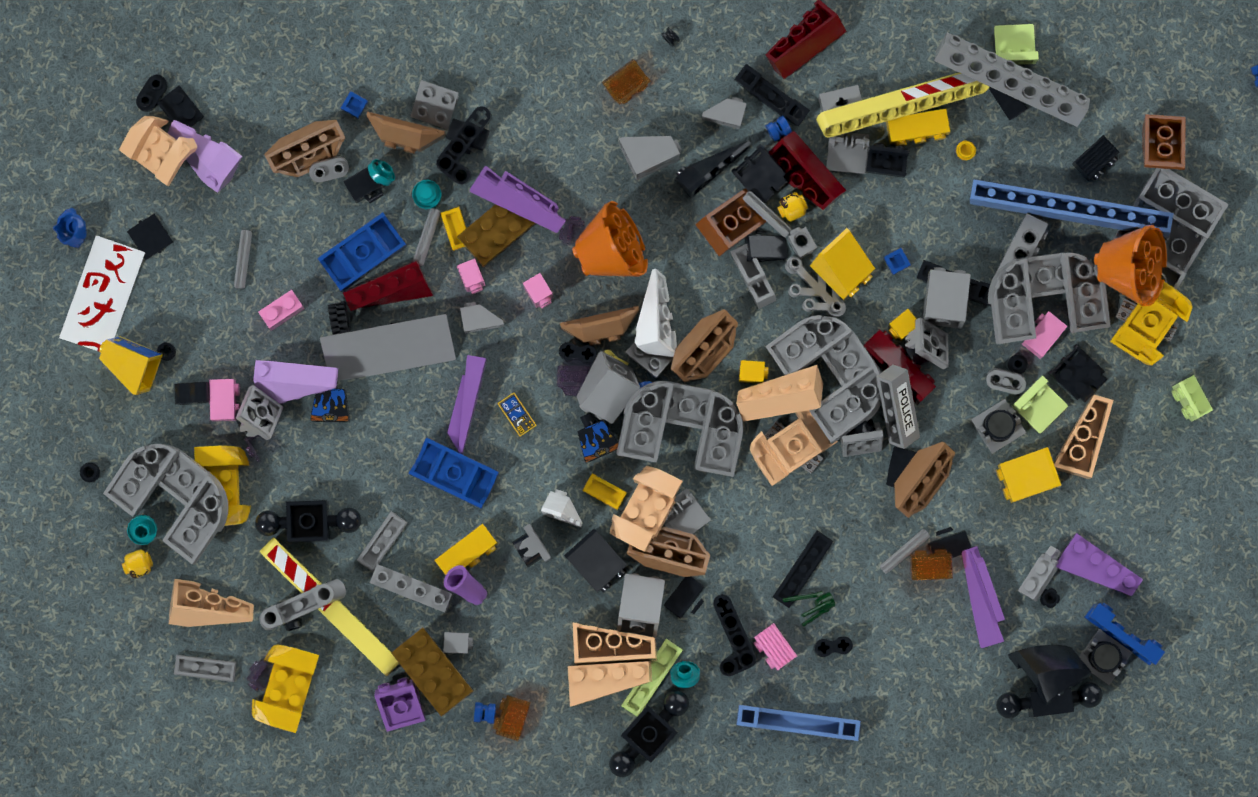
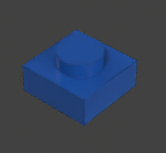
(354, 105)
(897, 261)

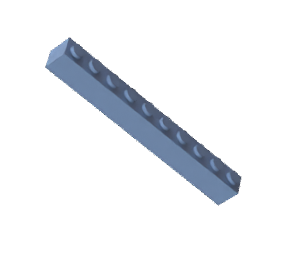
(1068, 207)

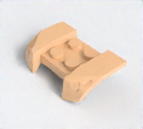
(156, 148)
(789, 447)
(646, 508)

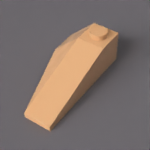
(198, 607)

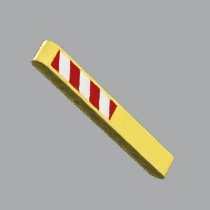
(898, 104)
(335, 611)

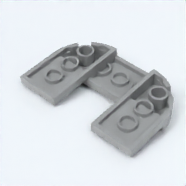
(1043, 276)
(848, 361)
(688, 407)
(186, 481)

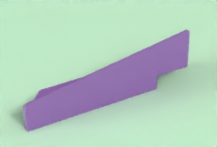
(517, 198)
(466, 401)
(983, 598)

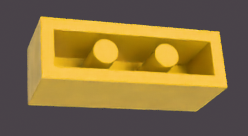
(918, 127)
(468, 550)

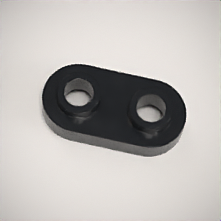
(154, 94)

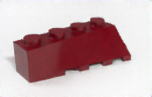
(806, 40)
(806, 171)
(394, 286)
(887, 353)

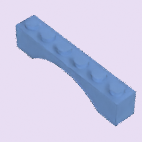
(798, 722)

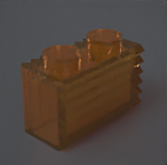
(931, 565)
(512, 717)

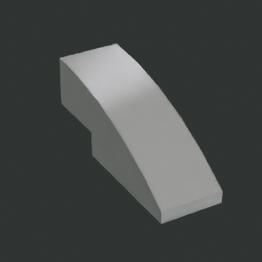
(753, 277)

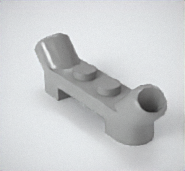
(302, 604)

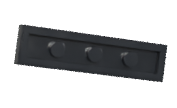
(803, 568)

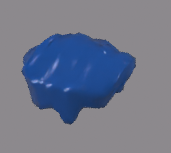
(70, 228)

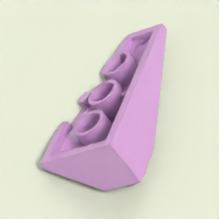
(211, 161)
(293, 381)

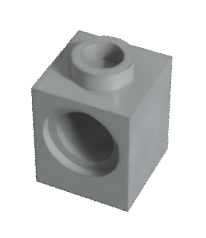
(801, 251)
(457, 642)

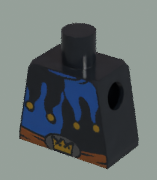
(330, 406)
(596, 439)

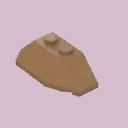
(404, 134)
(300, 149)
(601, 326)
(704, 346)
(923, 478)
(673, 553)

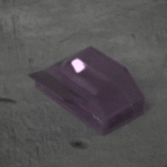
(571, 378)

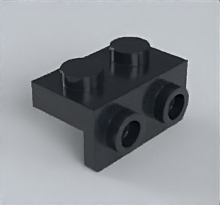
(886, 160)

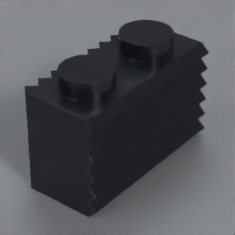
(1096, 158)

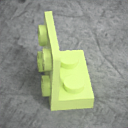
(1016, 43)
(1192, 398)
(1040, 405)

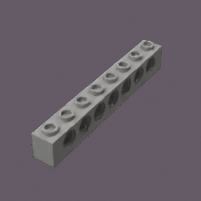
(999, 74)

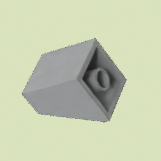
(649, 153)
(946, 298)
(607, 388)
(640, 605)

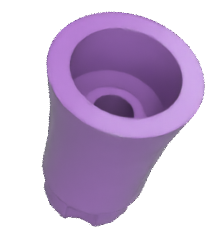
(465, 585)

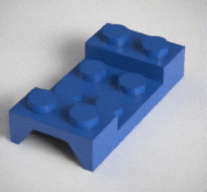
(362, 252)
(454, 473)
(1147, 650)

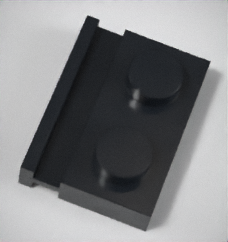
(180, 107)

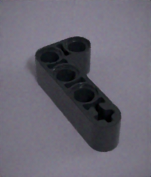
(467, 142)
(730, 633)

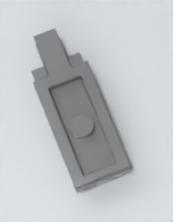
(1040, 574)

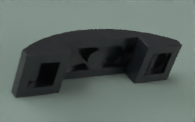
(771, 96)
(977, 290)

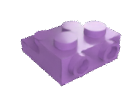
(399, 704)

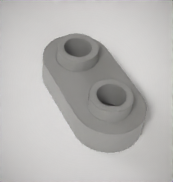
(328, 168)
(1005, 382)

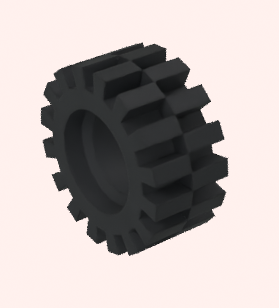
(338, 318)

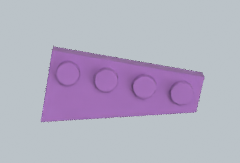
(1094, 565)

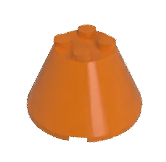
(611, 245)
(1134, 264)

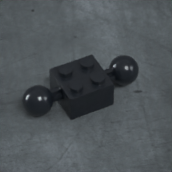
(308, 521)
(1010, 705)
(649, 733)

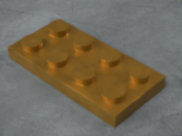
(493, 233)
(432, 672)

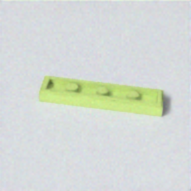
(641, 694)

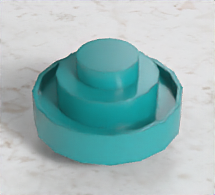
(381, 173)
(426, 194)
(142, 529)
(685, 674)

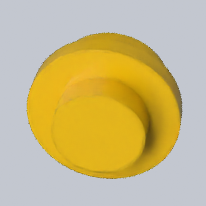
(965, 150)

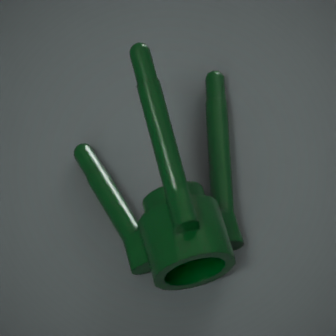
(823, 604)

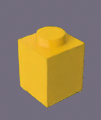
(902, 325)
(752, 371)

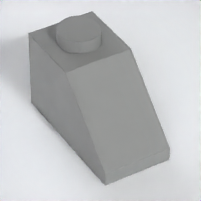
(727, 113)
(478, 318)

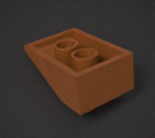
(1164, 141)
(729, 223)

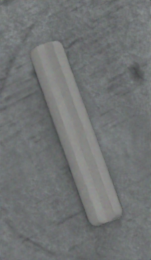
(767, 214)
(427, 235)
(242, 259)
(904, 551)

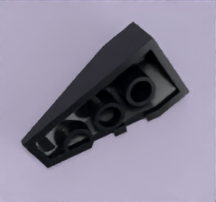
(702, 172)

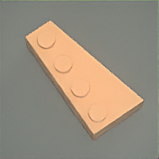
(782, 395)
(1083, 444)
(610, 646)
(601, 680)

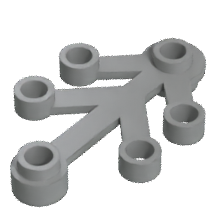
(817, 289)

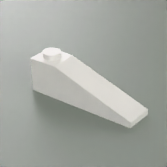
(653, 326)
(561, 508)

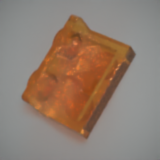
(626, 82)

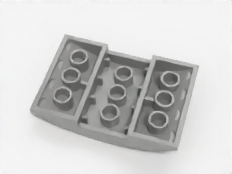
(1193, 219)

